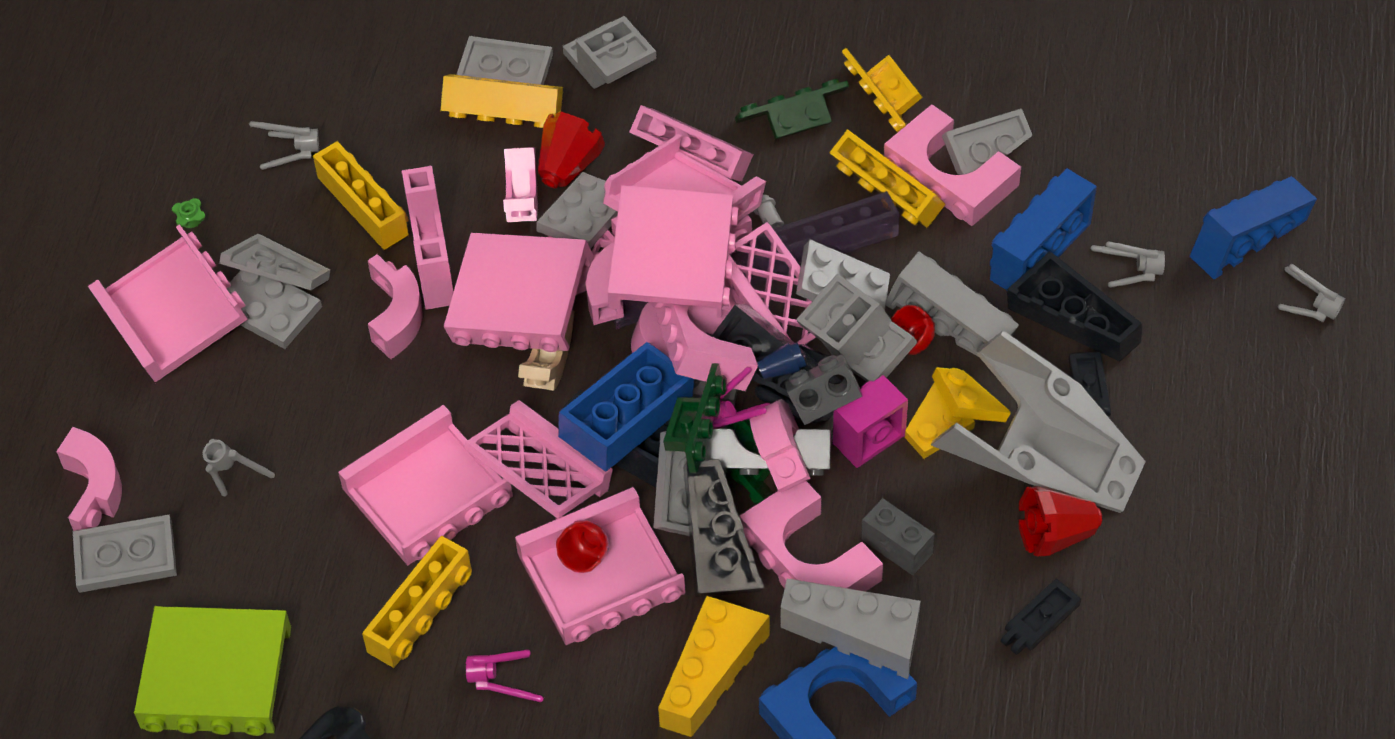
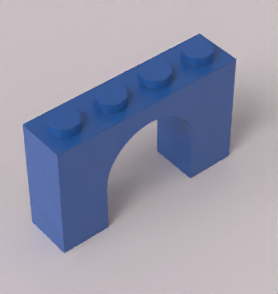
(788, 706)

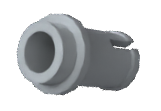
(768, 212)

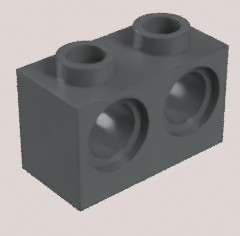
(827, 395)

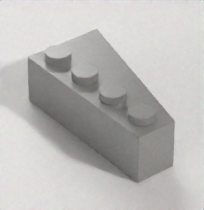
(949, 303)
(854, 621)

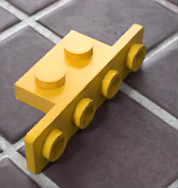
(889, 84)

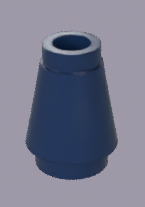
(782, 361)

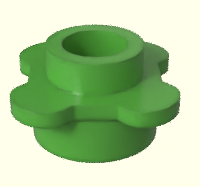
(188, 213)

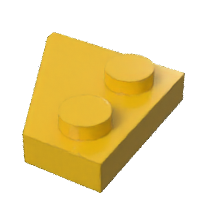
(967, 397)
(931, 421)

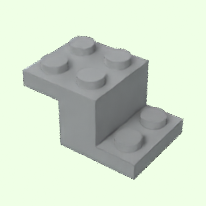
(609, 52)
(857, 328)

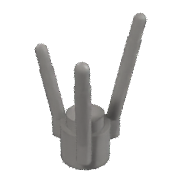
(304, 139)
(1148, 261)
(1327, 301)
(222, 457)

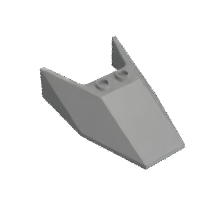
(1056, 434)

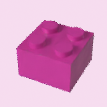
(870, 422)

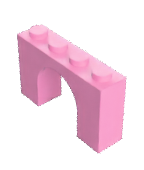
(965, 195)
(428, 237)
(694, 350)
(779, 516)

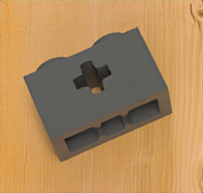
(897, 536)

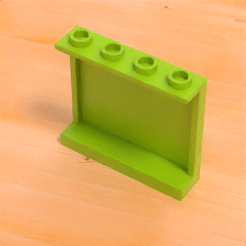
(211, 670)

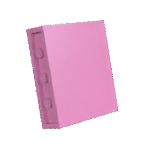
(673, 170)
(672, 247)
(516, 291)
(171, 306)
(423, 486)
(623, 585)

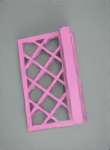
(744, 293)
(543, 436)

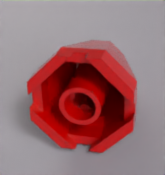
(567, 148)
(1055, 520)

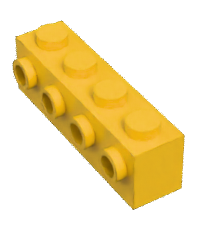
(499, 99)
(883, 175)
(361, 195)
(417, 602)

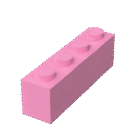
(696, 144)

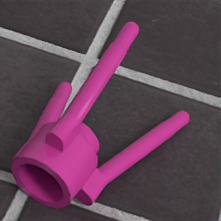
(727, 410)
(483, 667)

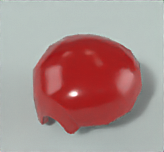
(916, 323)
(582, 546)

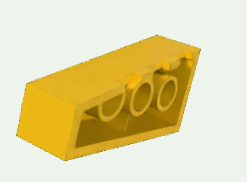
(711, 659)

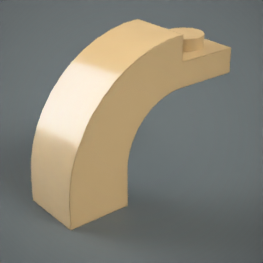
(546, 368)

